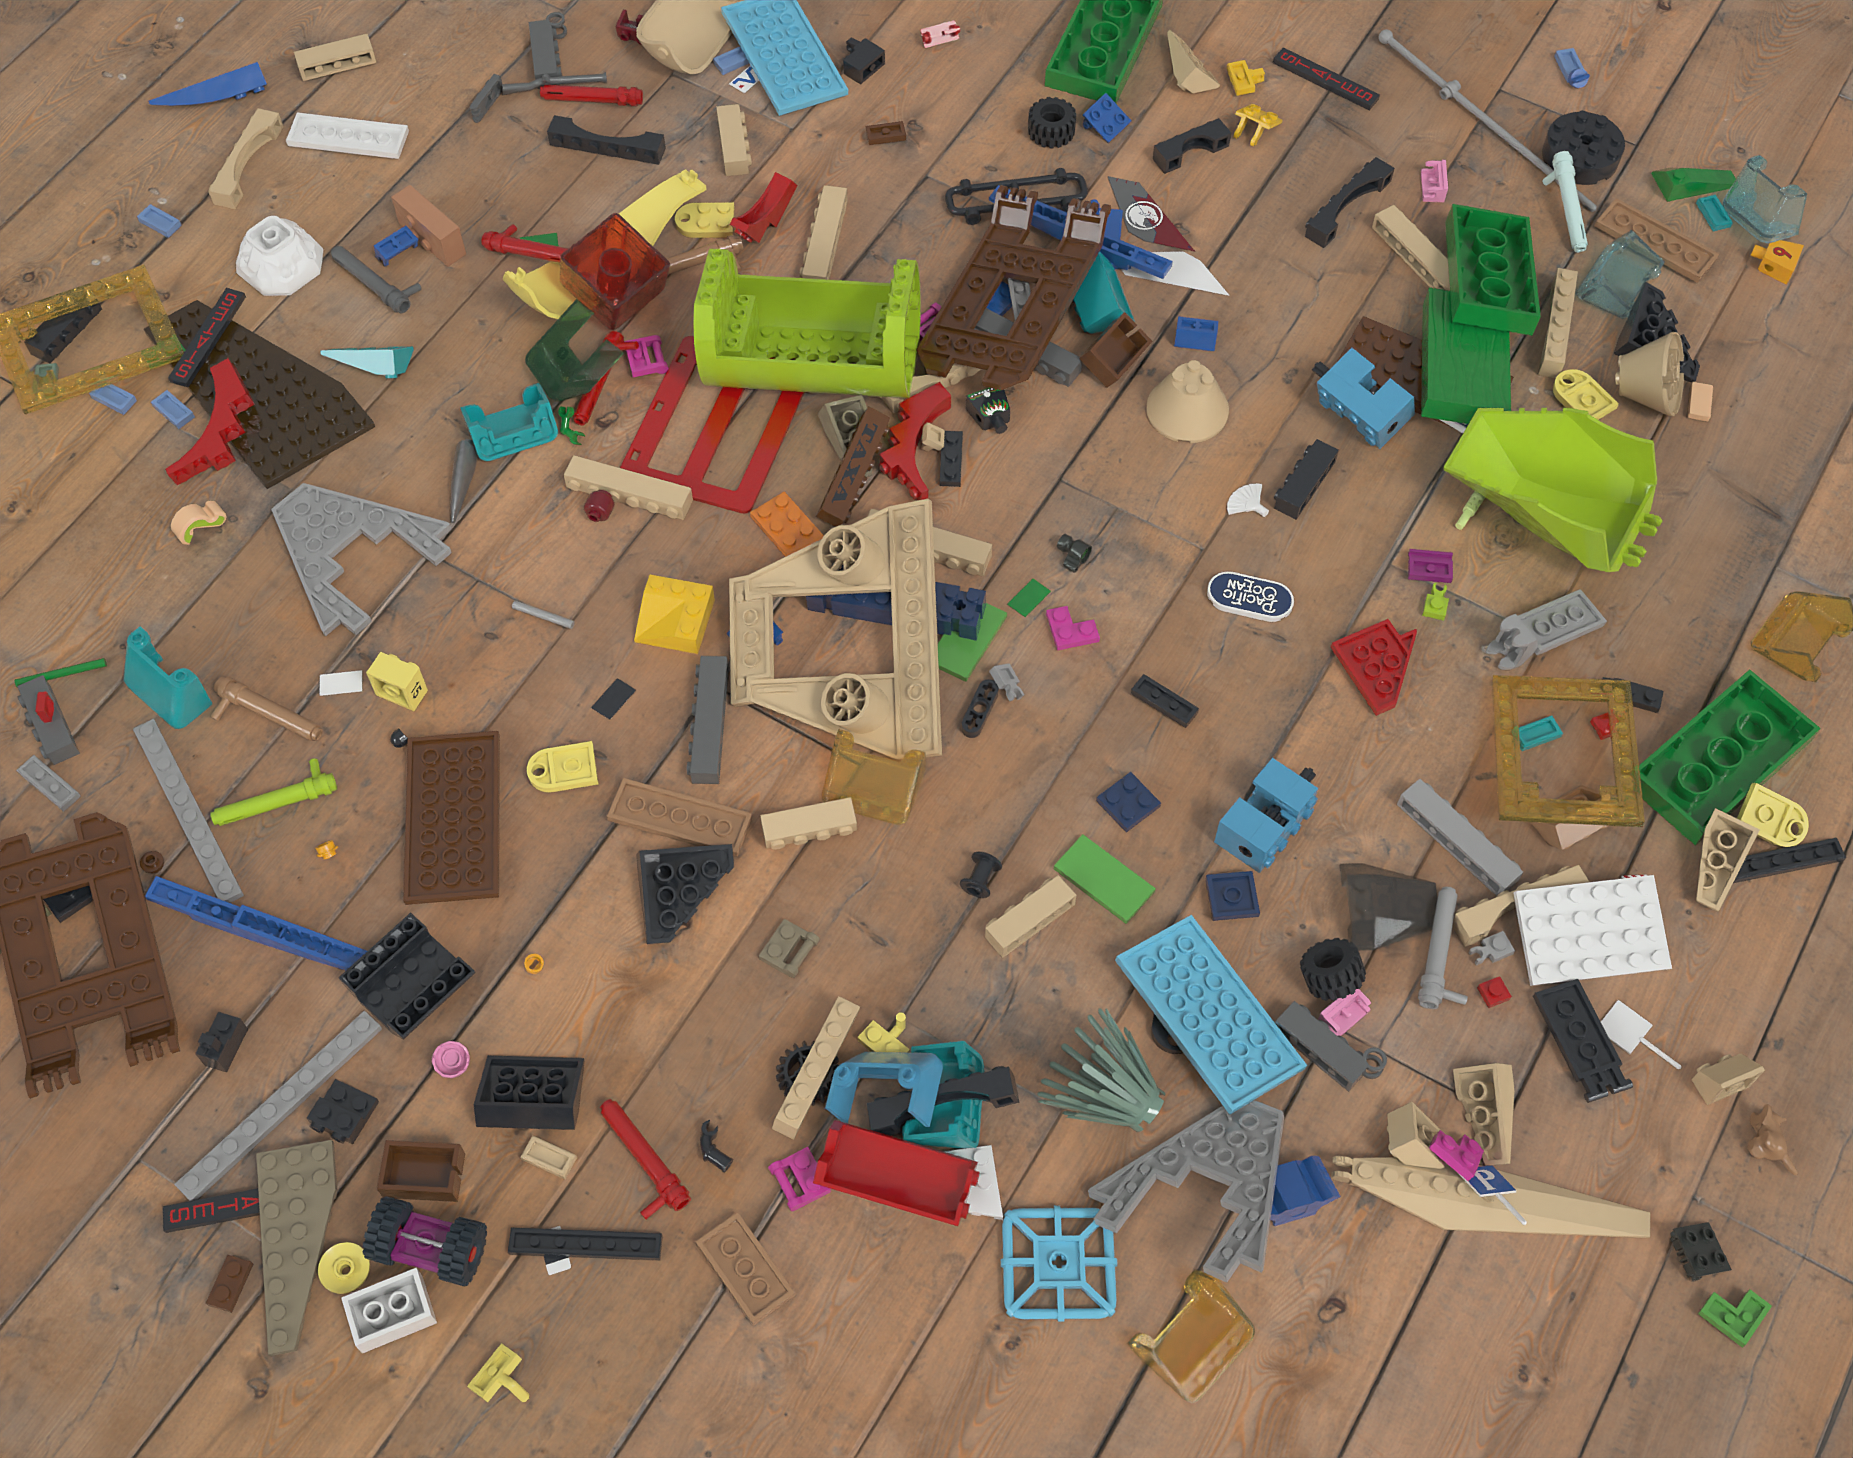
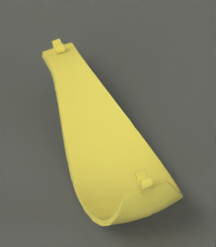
(648, 215)

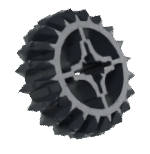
(800, 1055)

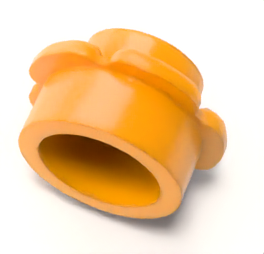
(326, 849)

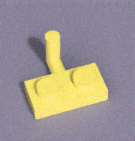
(879, 1040)
(496, 1373)

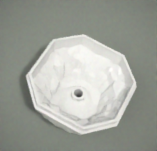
(278, 257)

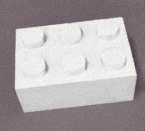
(389, 1310)

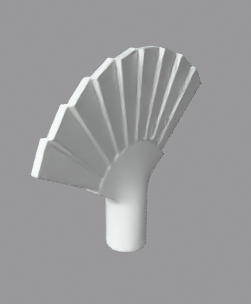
(1246, 499)

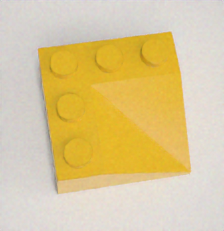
(674, 614)

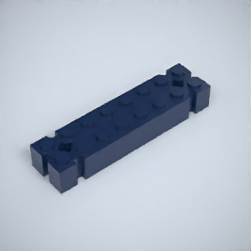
(954, 608)

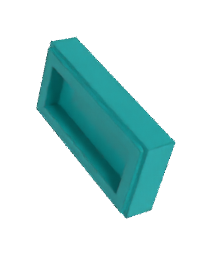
(1714, 213)
(1539, 733)

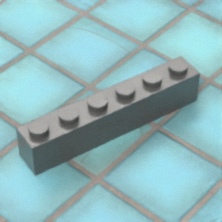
(1055, 360)
(709, 720)

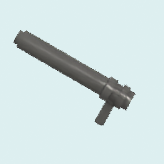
(389, 294)

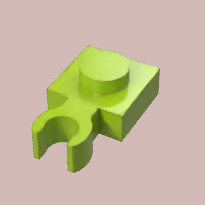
(1436, 604)

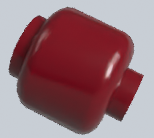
(599, 505)

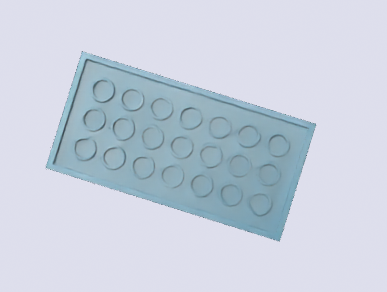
(784, 53)
(1210, 1014)

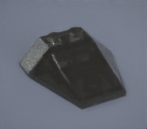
(1386, 905)

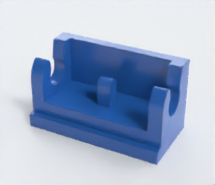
(395, 244)
(1196, 333)

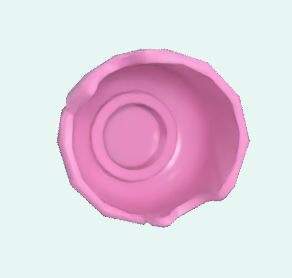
(450, 1059)

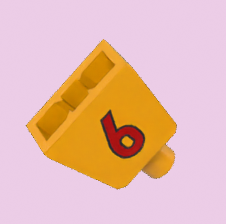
(1778, 259)

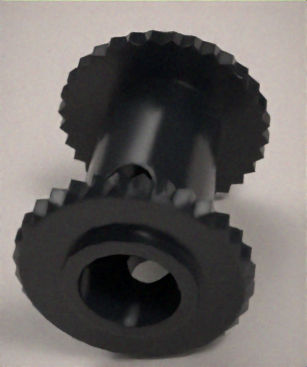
(980, 875)

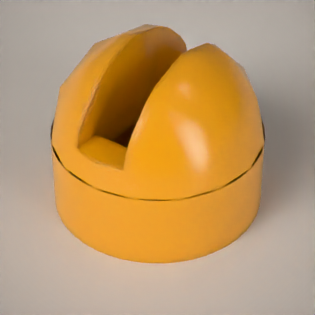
(530, 959)

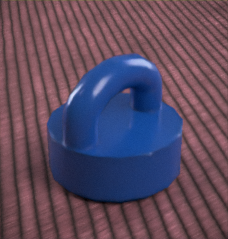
(1578, 78)

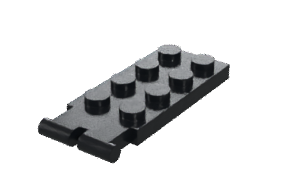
(1582, 1039)

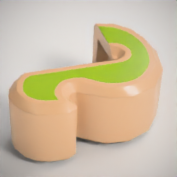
(195, 516)

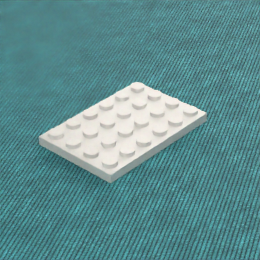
(1592, 930)

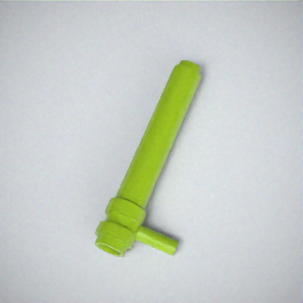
(308, 789)

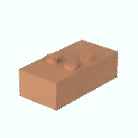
(429, 225)

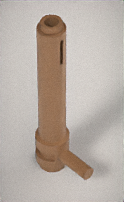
(699, 255)
(239, 694)

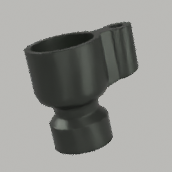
(1077, 551)

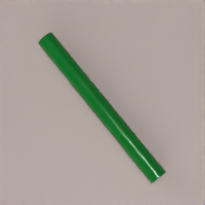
(66, 671)

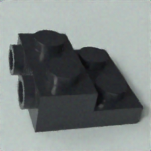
(342, 1112)

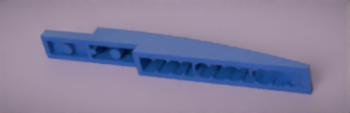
(1116, 251)
(254, 925)

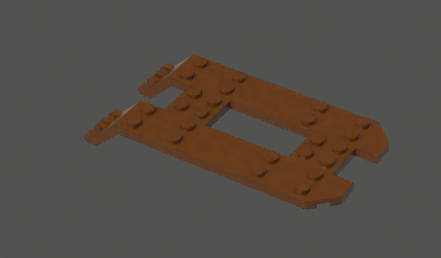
(1002, 255)
(135, 978)

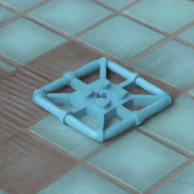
(1048, 1275)

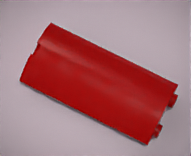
(896, 1173)

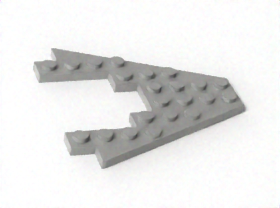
(323, 522)
(1223, 1146)

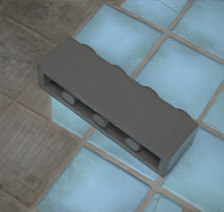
(55, 735)

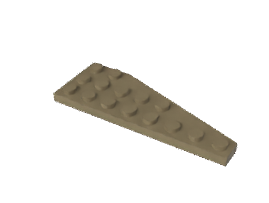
(295, 1208)

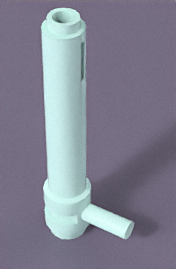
(1565, 173)

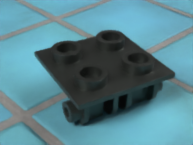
(1701, 1250)

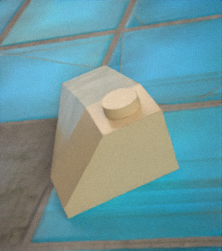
(1188, 68)
(1723, 853)
(1489, 1103)

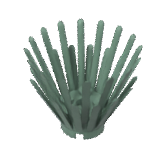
(1117, 1099)

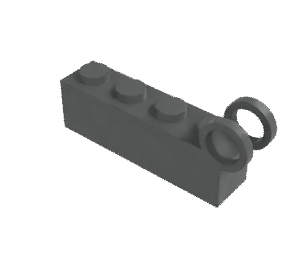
(545, 47)
(1327, 1049)

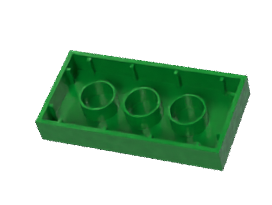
(1101, 47)
(1492, 270)
(1461, 364)
(1721, 752)

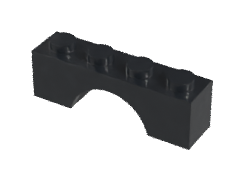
(1209, 136)

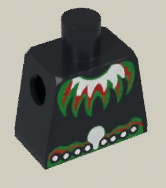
(989, 409)

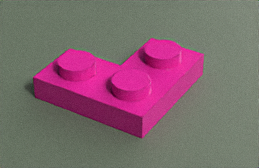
(1068, 634)
(1462, 1157)

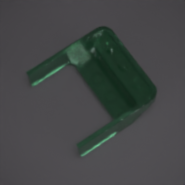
(558, 366)

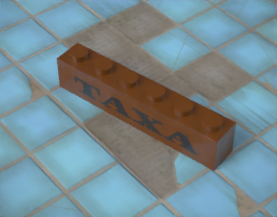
(853, 467)

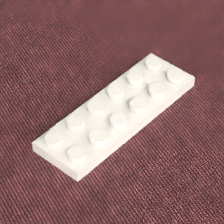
(347, 135)

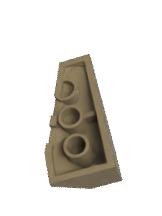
(840, 421)

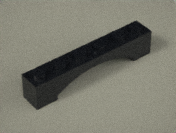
(642, 148)
(1372, 178)
(995, 1086)

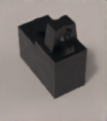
(863, 60)
(221, 1042)

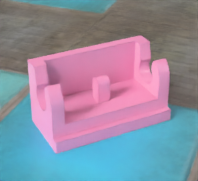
(1434, 181)
(1345, 1012)

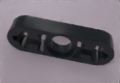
(981, 718)

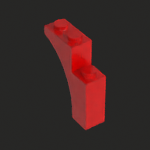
(766, 210)

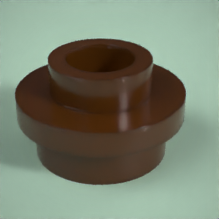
(155, 866)

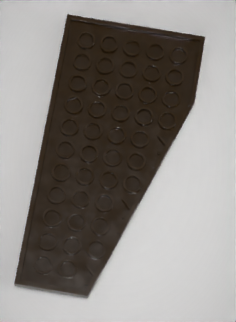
(296, 408)

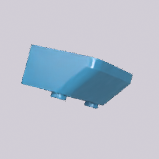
(912, 1070)

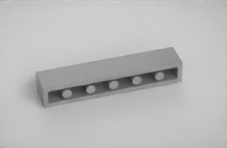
(1459, 837)

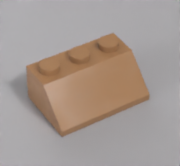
(1565, 835)

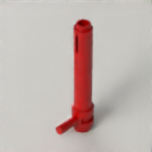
(620, 95)
(504, 243)
(588, 401)
(666, 1183)

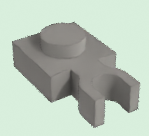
(1007, 679)
(1494, 947)

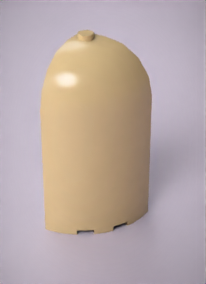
(684, 33)

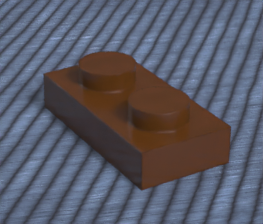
(885, 133)
(229, 1283)

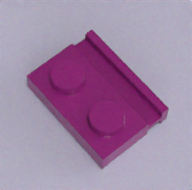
(1430, 566)

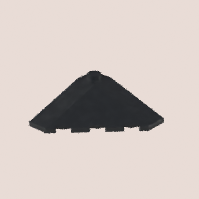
(1649, 322)
(676, 883)

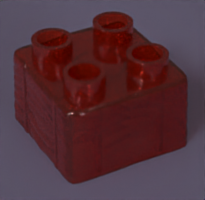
(613, 271)

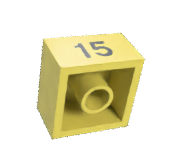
(397, 681)

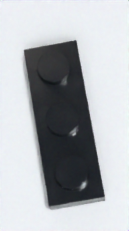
(951, 459)
(1164, 700)

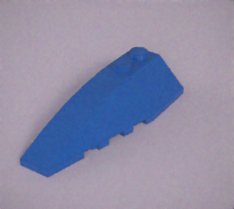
(221, 87)

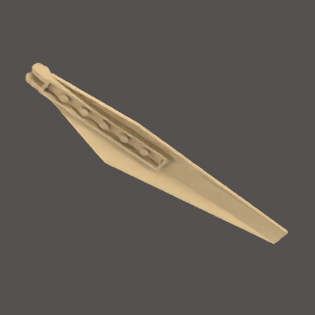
(1451, 1204)

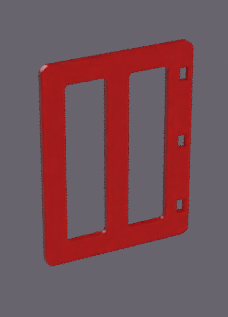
(656, 421)

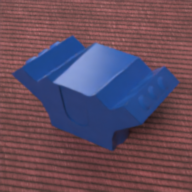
(1301, 1190)

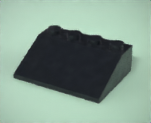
(529, 1092)

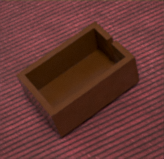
(1114, 351)
(421, 1170)

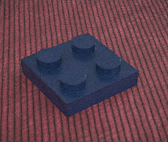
(1128, 802)
(1232, 895)

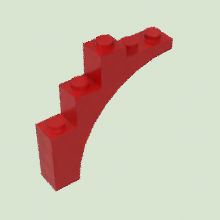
(223, 426)
(904, 437)

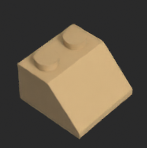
(1726, 1077)
(1411, 1136)

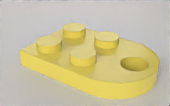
(705, 220)
(1583, 394)
(564, 767)
(1773, 816)

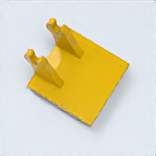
(1254, 112)

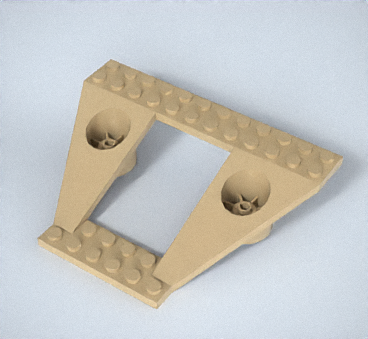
(895, 558)

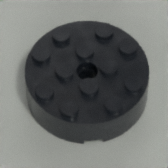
(1590, 140)

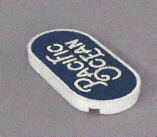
(1250, 596)

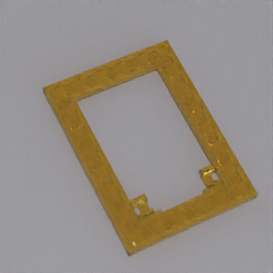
(40, 392)
(1514, 805)

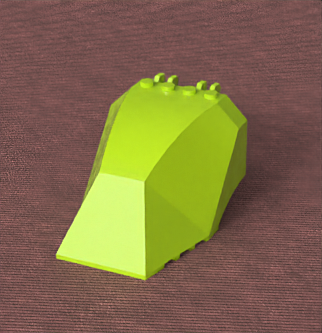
(1563, 480)

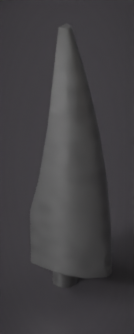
(462, 474)

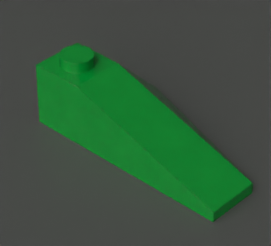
(1690, 182)

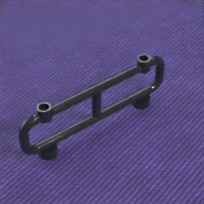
(972, 214)

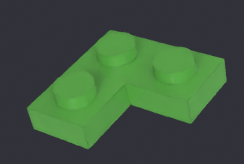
(1736, 1322)

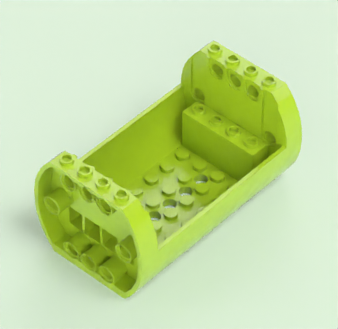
(754, 318)

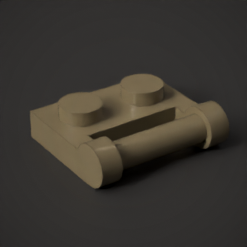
(782, 945)

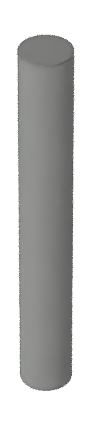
(543, 614)

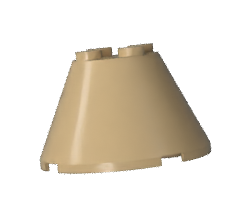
(1653, 374)
(1188, 404)

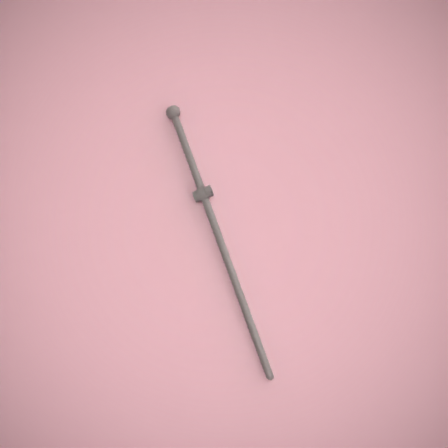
(1450, 90)

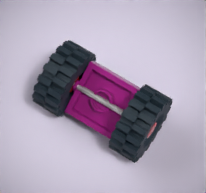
(424, 1241)

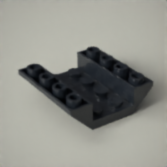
(405, 977)

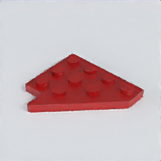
(1376, 662)

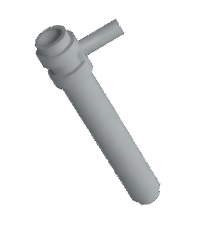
(1433, 978)

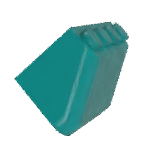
(1100, 297)

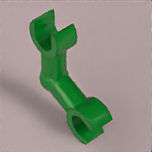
(564, 429)

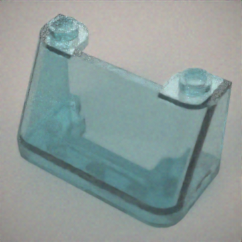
(1764, 206)
(1620, 275)

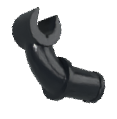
(709, 1150)

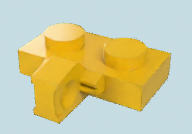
(1244, 78)

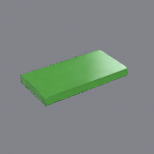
(961, 655)
(1104, 879)

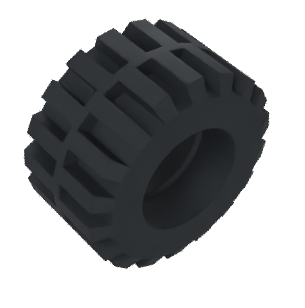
(1051, 122)
(1333, 969)

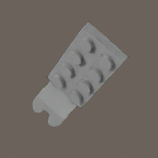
(1545, 628)

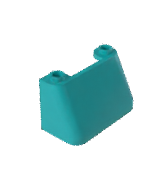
(512, 428)
(174, 697)
(954, 1122)

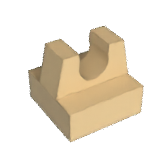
(932, 437)

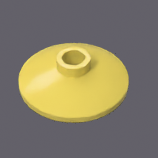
(336, 1260)

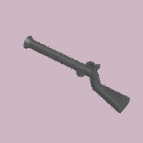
(545, 79)

